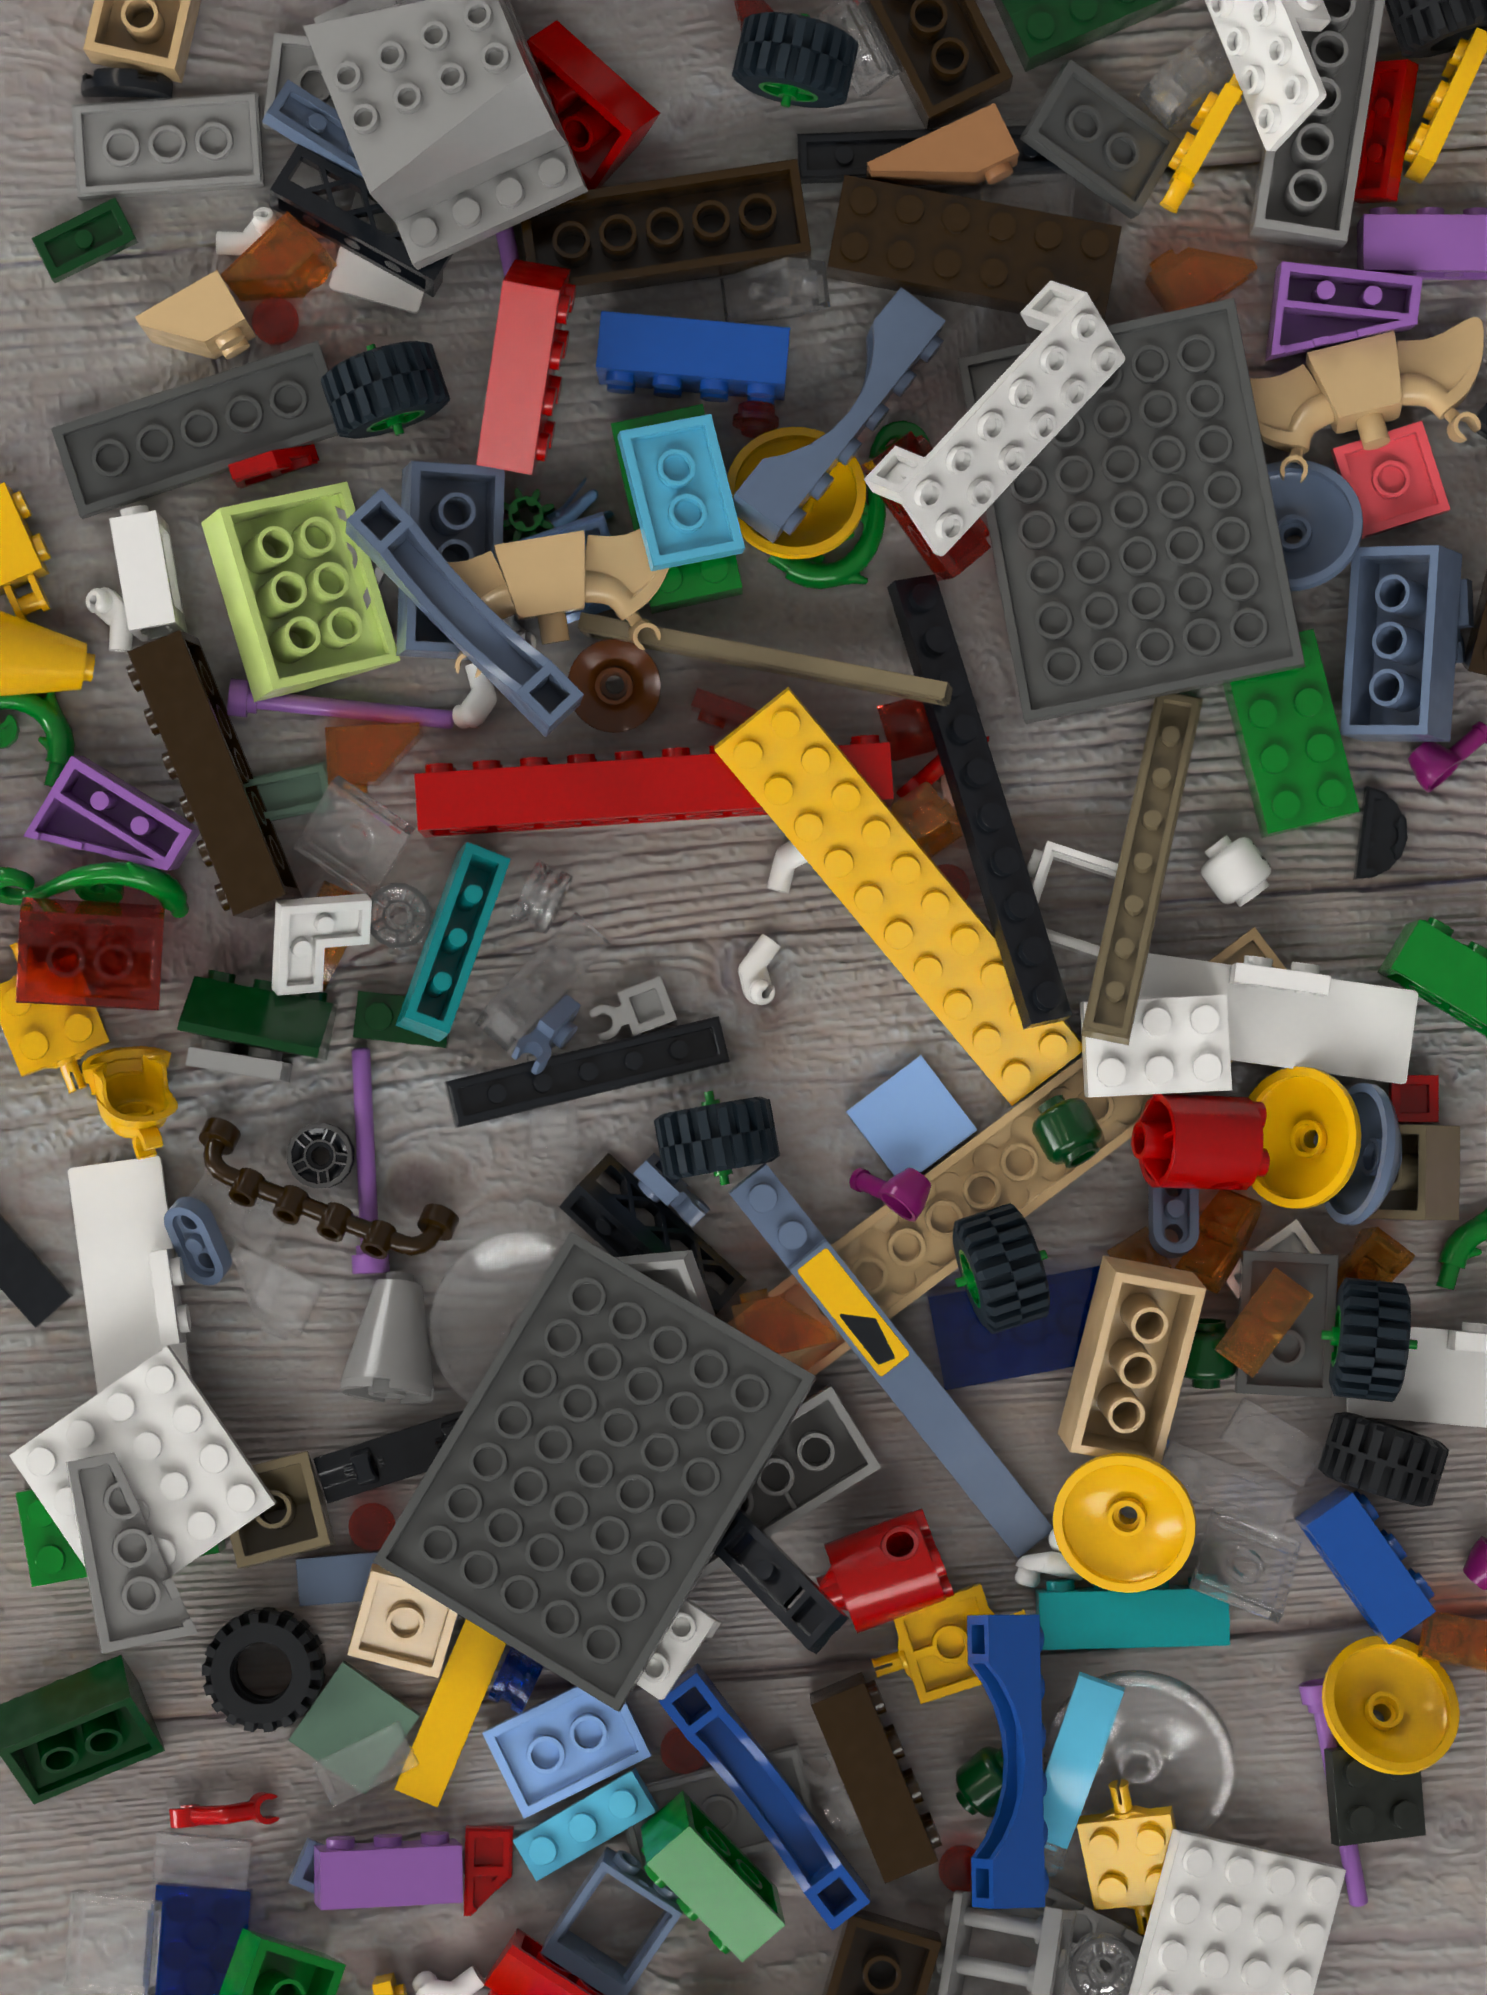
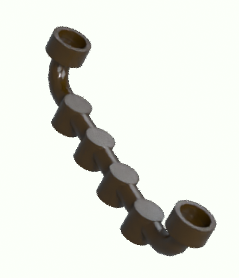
(334, 1219)

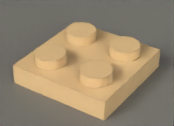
(401, 1626)

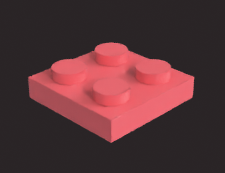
(1395, 481)

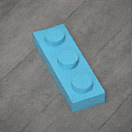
(585, 1824)

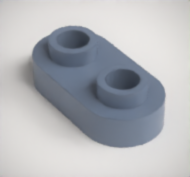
(1173, 1213)
(198, 1240)

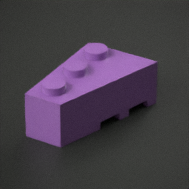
(1336, 305)
(112, 818)

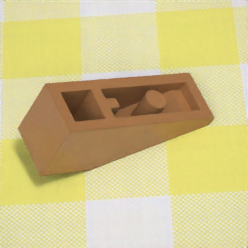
(955, 154)

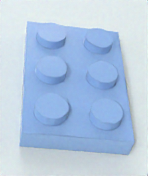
(564, 1748)

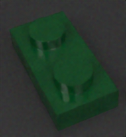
(84, 240)
(377, 1019)

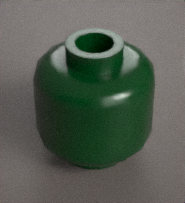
(1067, 1131)
(1205, 1364)
(981, 1782)

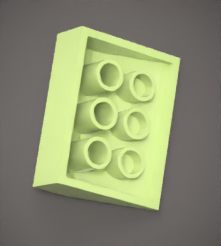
(297, 592)

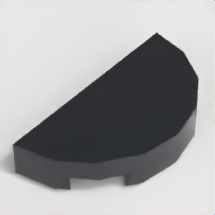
(125, 83)
(1380, 834)

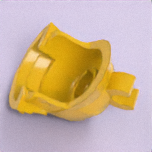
(132, 1093)

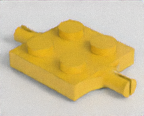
(1195, 148)
(49, 1034)
(935, 1645)
(1125, 1853)

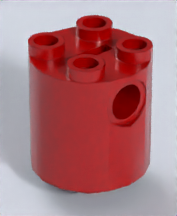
(1201, 1142)
(885, 1571)

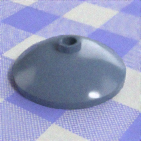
(1320, 512)
(1378, 1157)

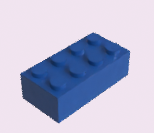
(692, 357)

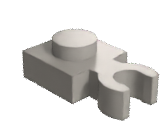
(642, 1007)

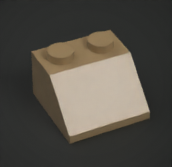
(199, 320)

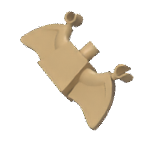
(1367, 385)
(559, 576)

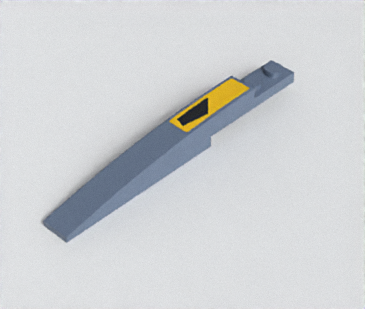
(891, 1360)

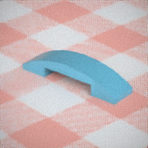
(1078, 1754)

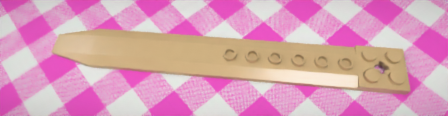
(997, 1167)

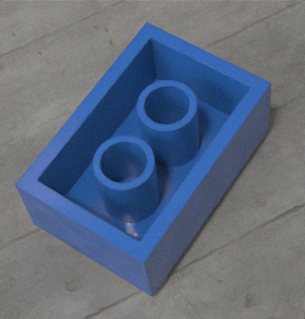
(1367, 1563)

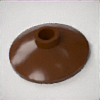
(618, 710)

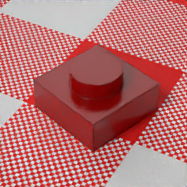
(1416, 1099)

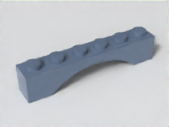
(783, 484)
(439, 592)

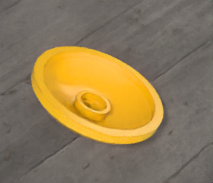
(827, 520)
(1298, 1107)
(1120, 1550)
(1409, 1692)

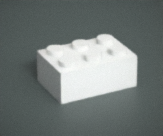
(1171, 1049)

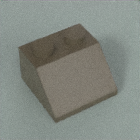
(1427, 1177)
(294, 1523)

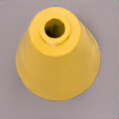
(40, 659)

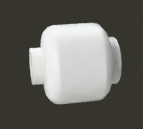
(1235, 870)

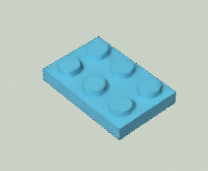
(681, 492)

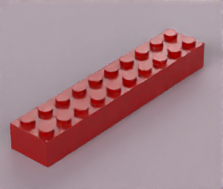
(604, 792)

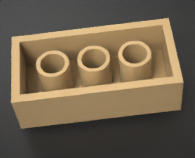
(142, 35)
(1131, 1359)

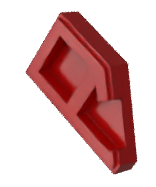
(272, 464)
(486, 1863)

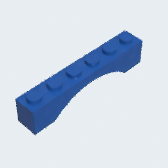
(767, 1796)
(1011, 1860)

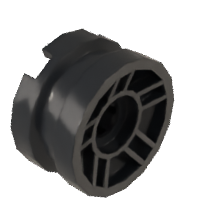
(305, 1167)

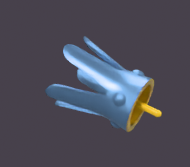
(574, 511)

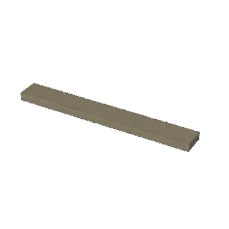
(773, 660)
(1142, 869)

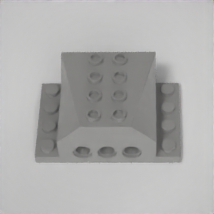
(445, 117)

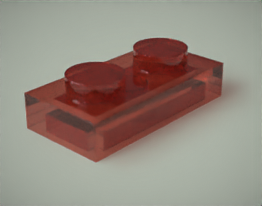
(718, 710)

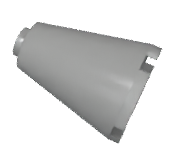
(392, 1346)

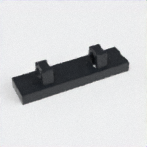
(395, 1455)
(778, 1582)

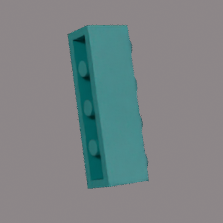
(453, 942)
(1143, 1619)

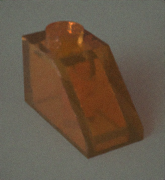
(280, 264)
(1196, 277)
(368, 752)
(779, 1323)

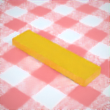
(451, 1713)

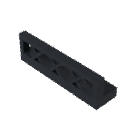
(345, 226)
(614, 1225)

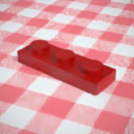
(1386, 131)

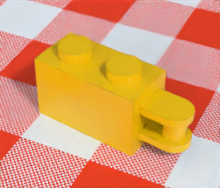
(21, 554)

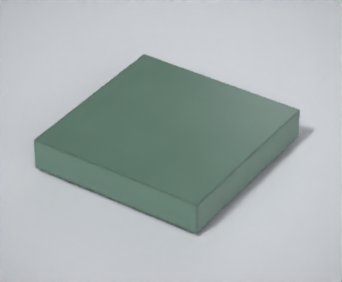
(347, 1712)

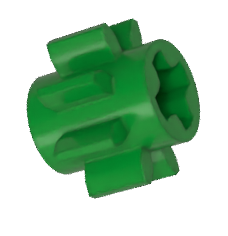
(534, 507)

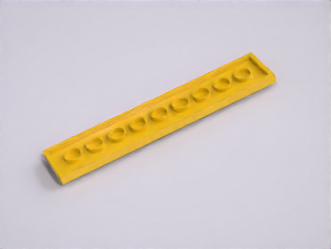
(893, 891)

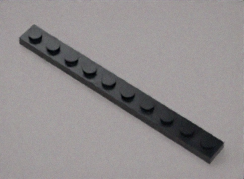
(981, 805)

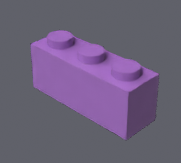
(1424, 243)
(388, 1871)

